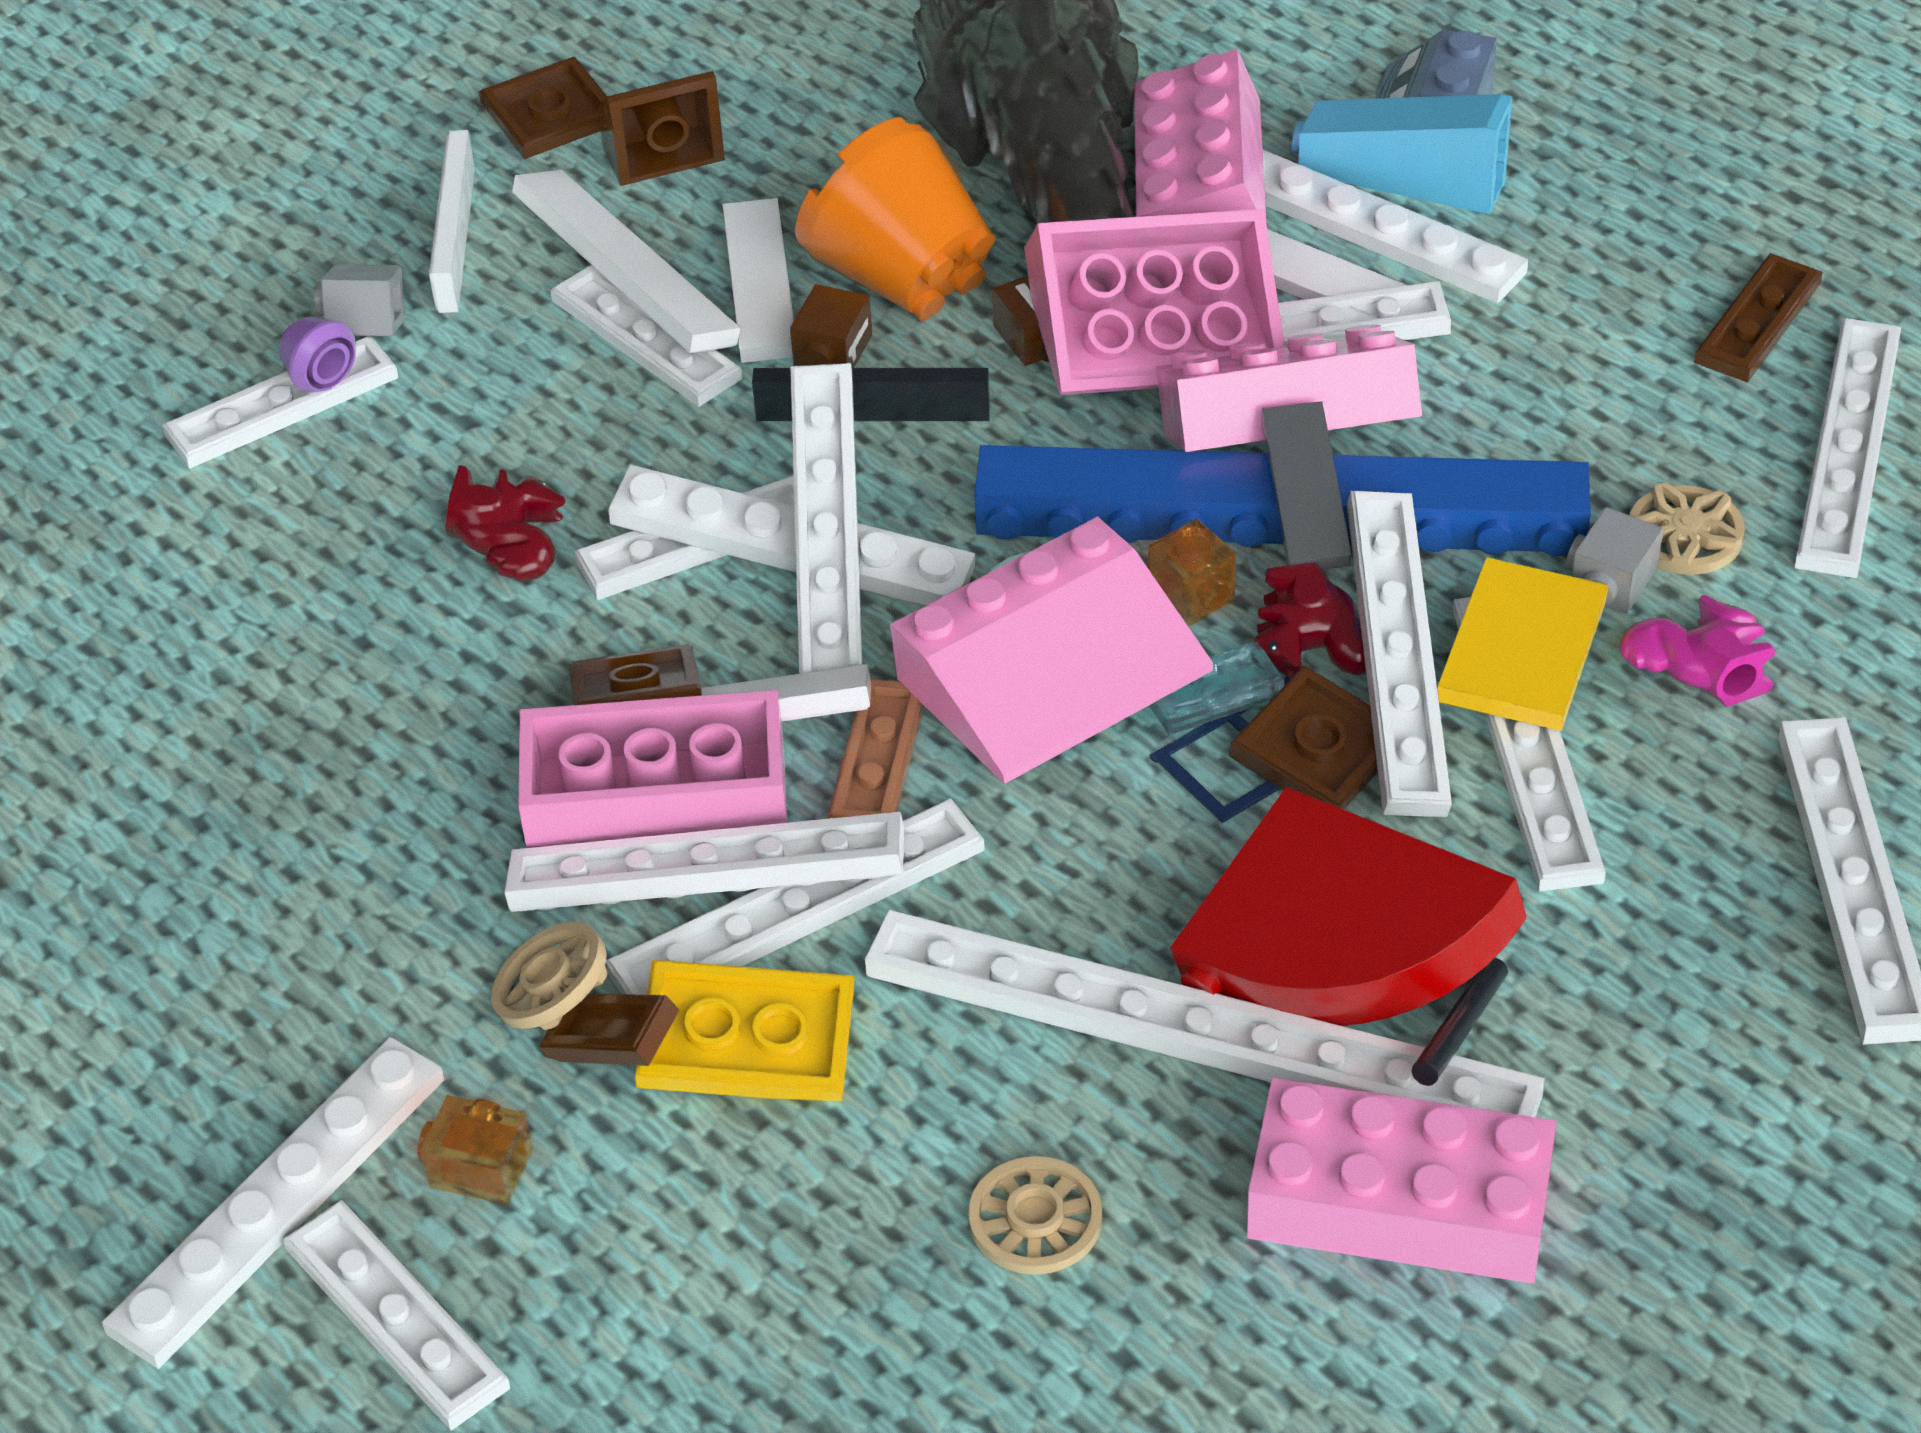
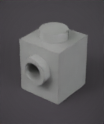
(362, 298)
(1619, 554)

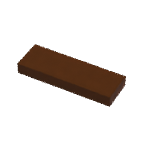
(1758, 317)

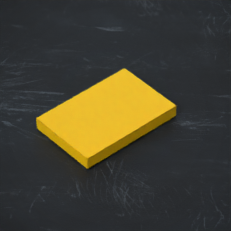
(1522, 643)
(751, 1032)

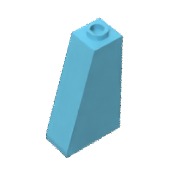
(1412, 146)

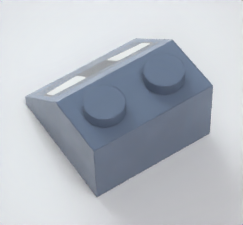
(1442, 66)

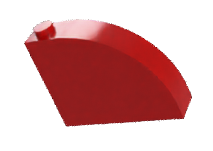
(1344, 918)

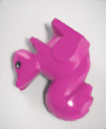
(1708, 657)

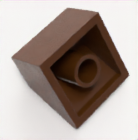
(662, 128)

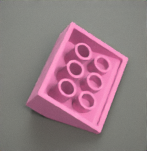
(1143, 288)
(1047, 650)

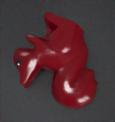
(497, 522)
(1309, 615)

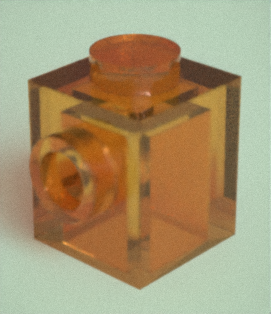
(1194, 570)
(475, 1149)

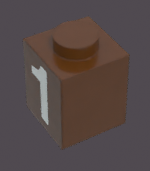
(1017, 321)
(831, 327)

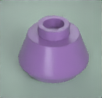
(317, 353)

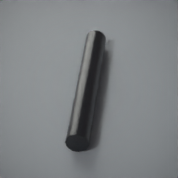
(1459, 1023)

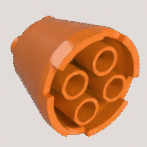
(897, 220)

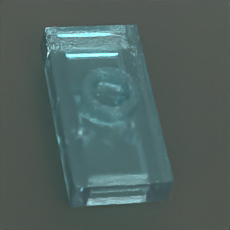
(1237, 682)

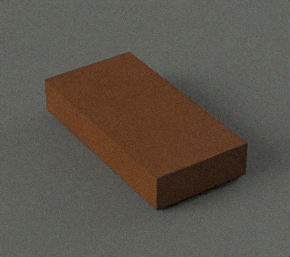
(611, 1030)

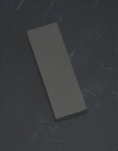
(1306, 485)

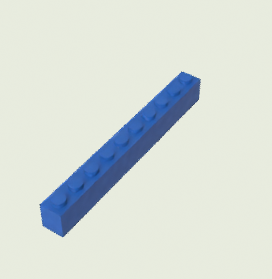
(1155, 492)

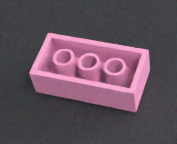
(1199, 139)
(1222, 398)
(651, 767)
(1401, 1180)

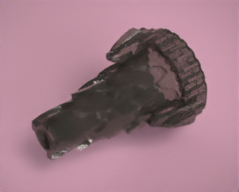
(1039, 89)

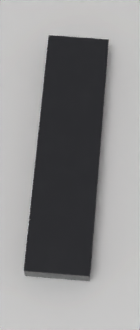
(889, 394)

